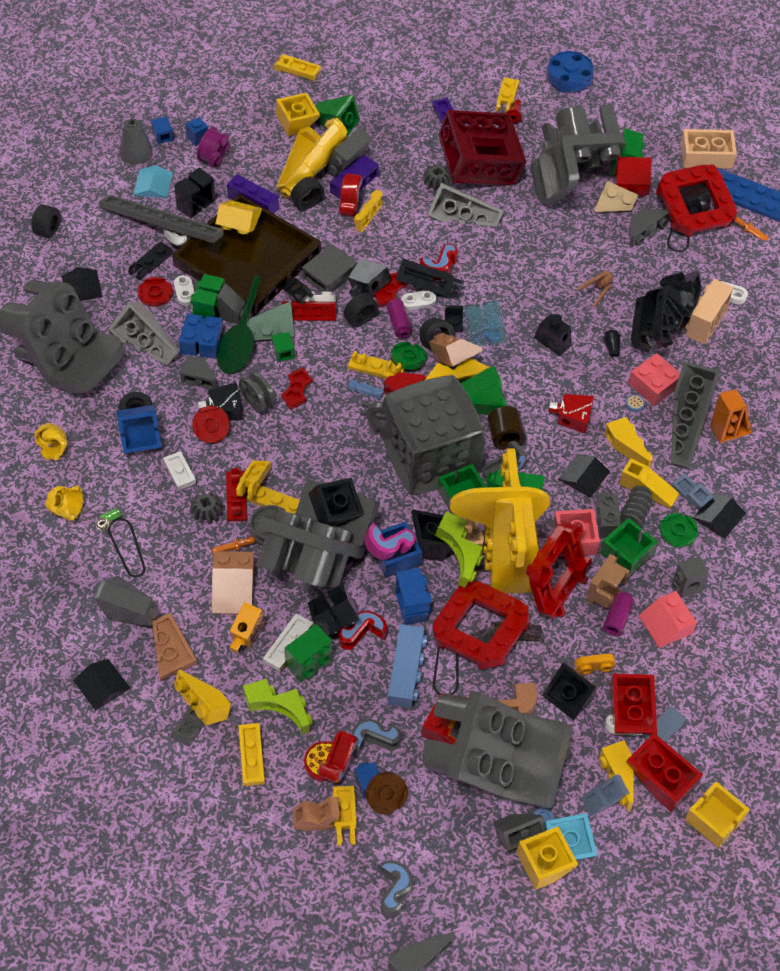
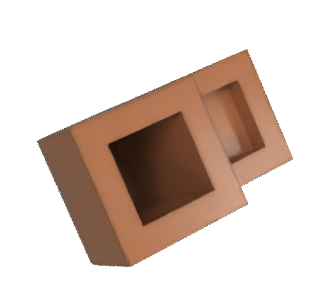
(524, 698)
(314, 816)

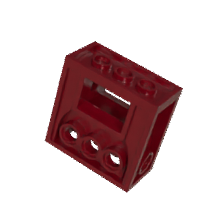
(479, 152)

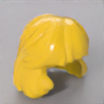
(51, 435)
(65, 501)

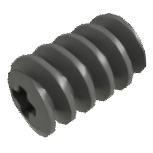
(637, 505)

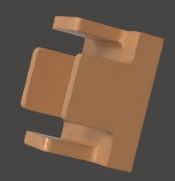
(605, 582)

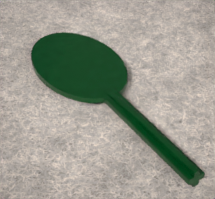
(238, 341)

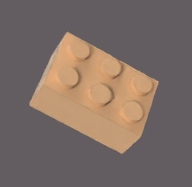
(708, 148)
(709, 311)

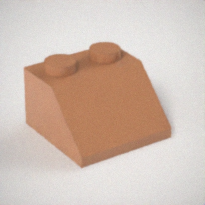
(452, 350)

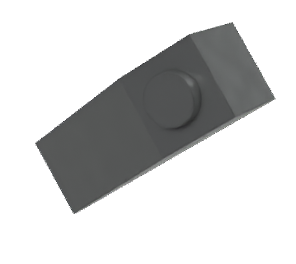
(420, 954)

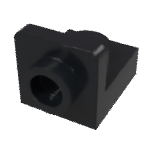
(454, 315)

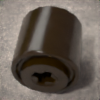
(506, 426)

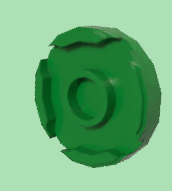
(408, 355)
(680, 535)

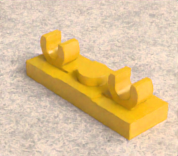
(373, 365)

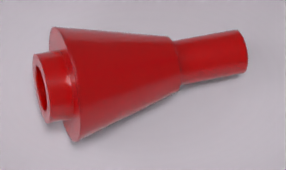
(515, 112)

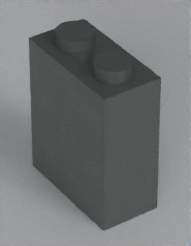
(349, 151)
(328, 269)

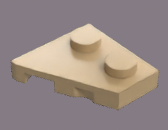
(615, 199)

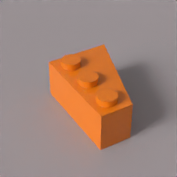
(730, 417)

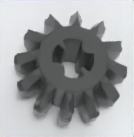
(435, 175)
(206, 507)

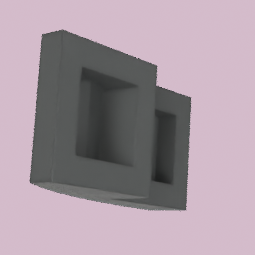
(188, 728)

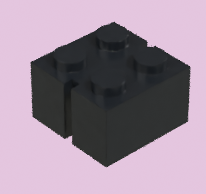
(197, 187)
(333, 617)

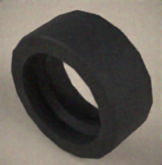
(302, 188)
(360, 309)

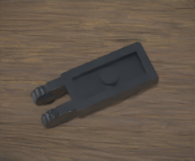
(150, 260)
(297, 290)

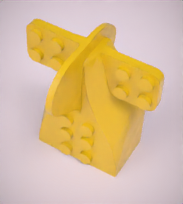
(509, 525)

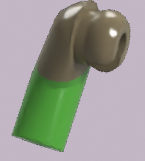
(105, 519)

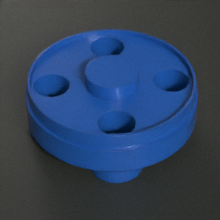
(570, 71)

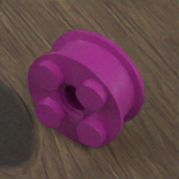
(213, 147)

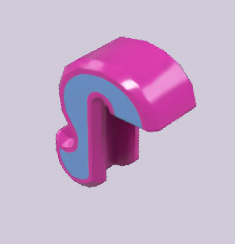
(386, 548)

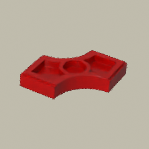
(389, 291)
(294, 395)

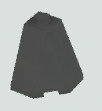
(125, 602)

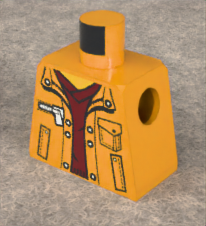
(255, 622)

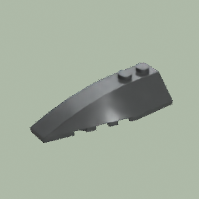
(690, 409)

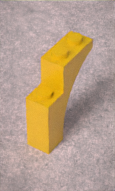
(463, 371)

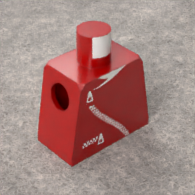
(573, 411)

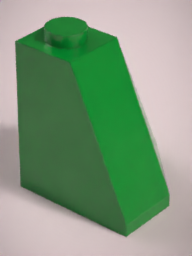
(485, 391)

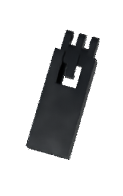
(422, 277)

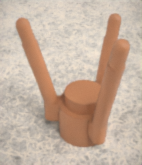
(602, 281)

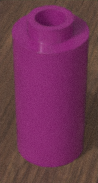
(399, 318)
(618, 614)

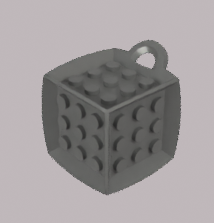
(429, 431)

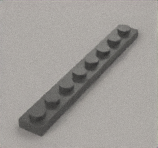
(161, 218)

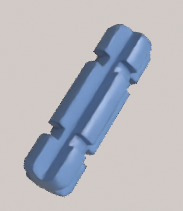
(365, 389)

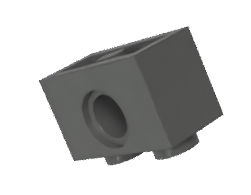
(607, 514)
(690, 577)

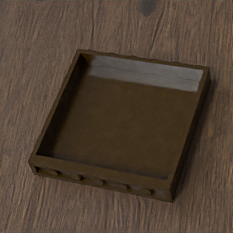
(271, 250)

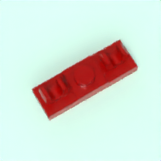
(313, 310)
(235, 504)

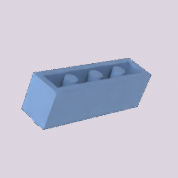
(406, 665)

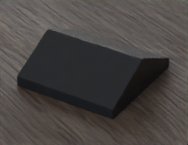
(84, 282)
(584, 474)
(720, 514)
(101, 683)

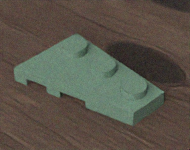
(272, 322)

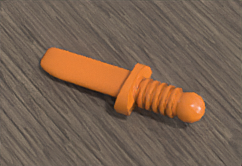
(748, 227)
(234, 545)

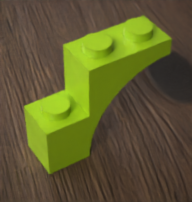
(453, 532)
(263, 697)

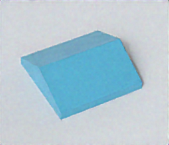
(153, 182)
(577, 834)

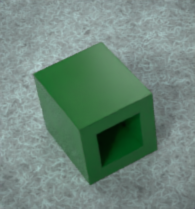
(283, 346)

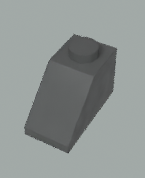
(230, 305)
(197, 373)
(518, 827)

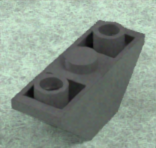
(645, 224)

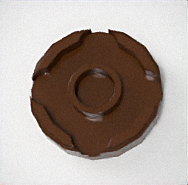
(386, 792)

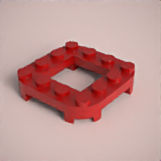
(690, 223)
(549, 599)
(483, 654)

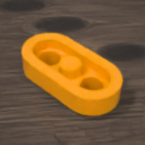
(587, 664)

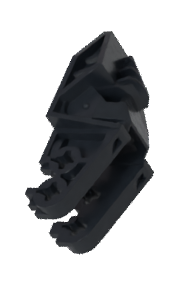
(664, 309)

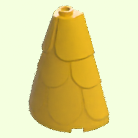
(310, 154)

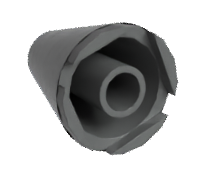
(134, 143)

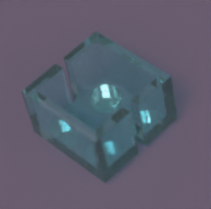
(485, 319)

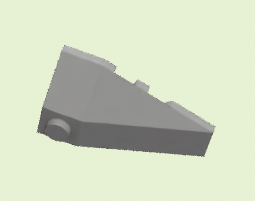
(460, 206)
(143, 330)

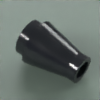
(612, 342)

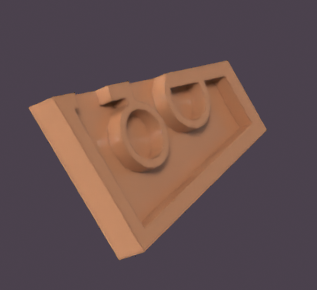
(171, 647)

